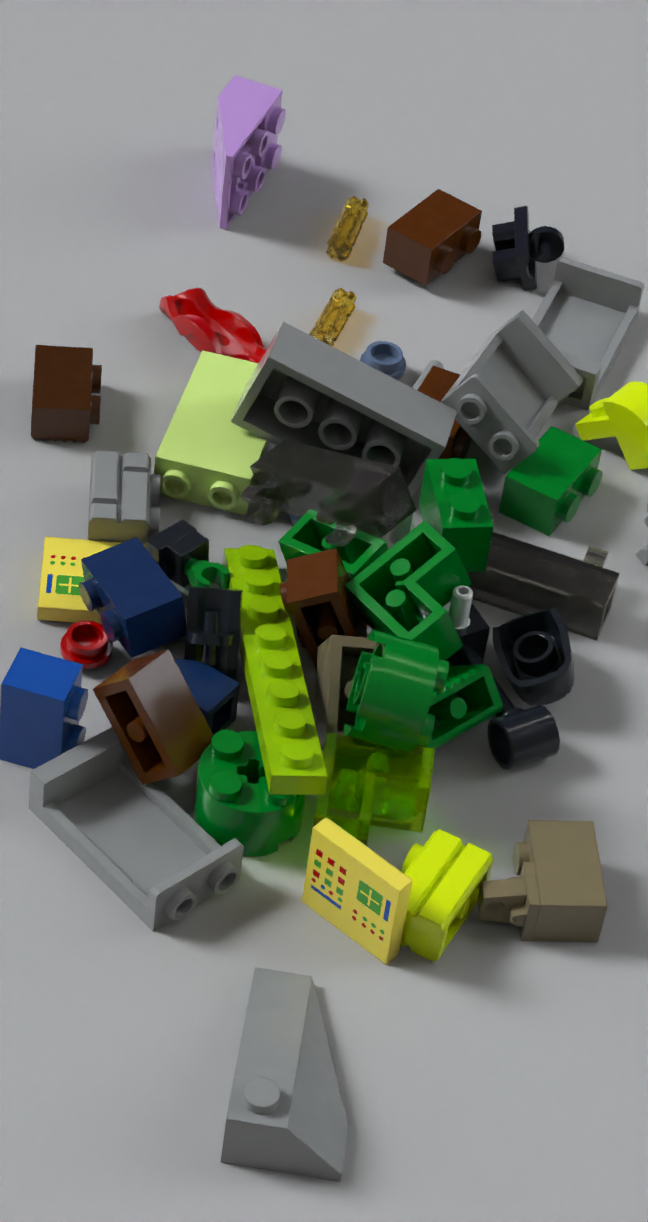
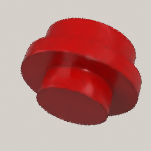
(86, 644)

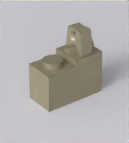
(334, 677)
(558, 885)

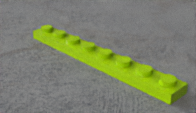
(275, 676)

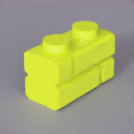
(442, 891)

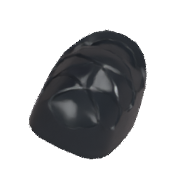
(536, 656)

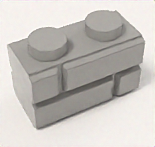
(122, 497)

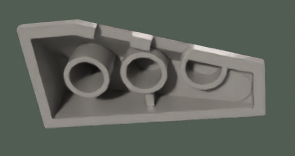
(284, 1087)

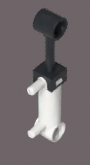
(516, 733)

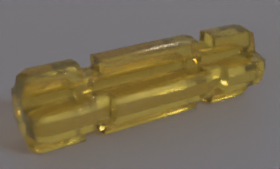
(347, 228)
(334, 316)

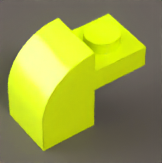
(621, 416)

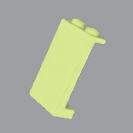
(203, 452)

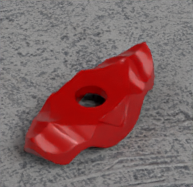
(209, 326)

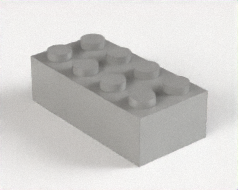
(341, 405)

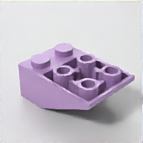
(244, 143)

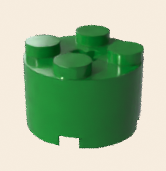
(395, 692)
(235, 796)

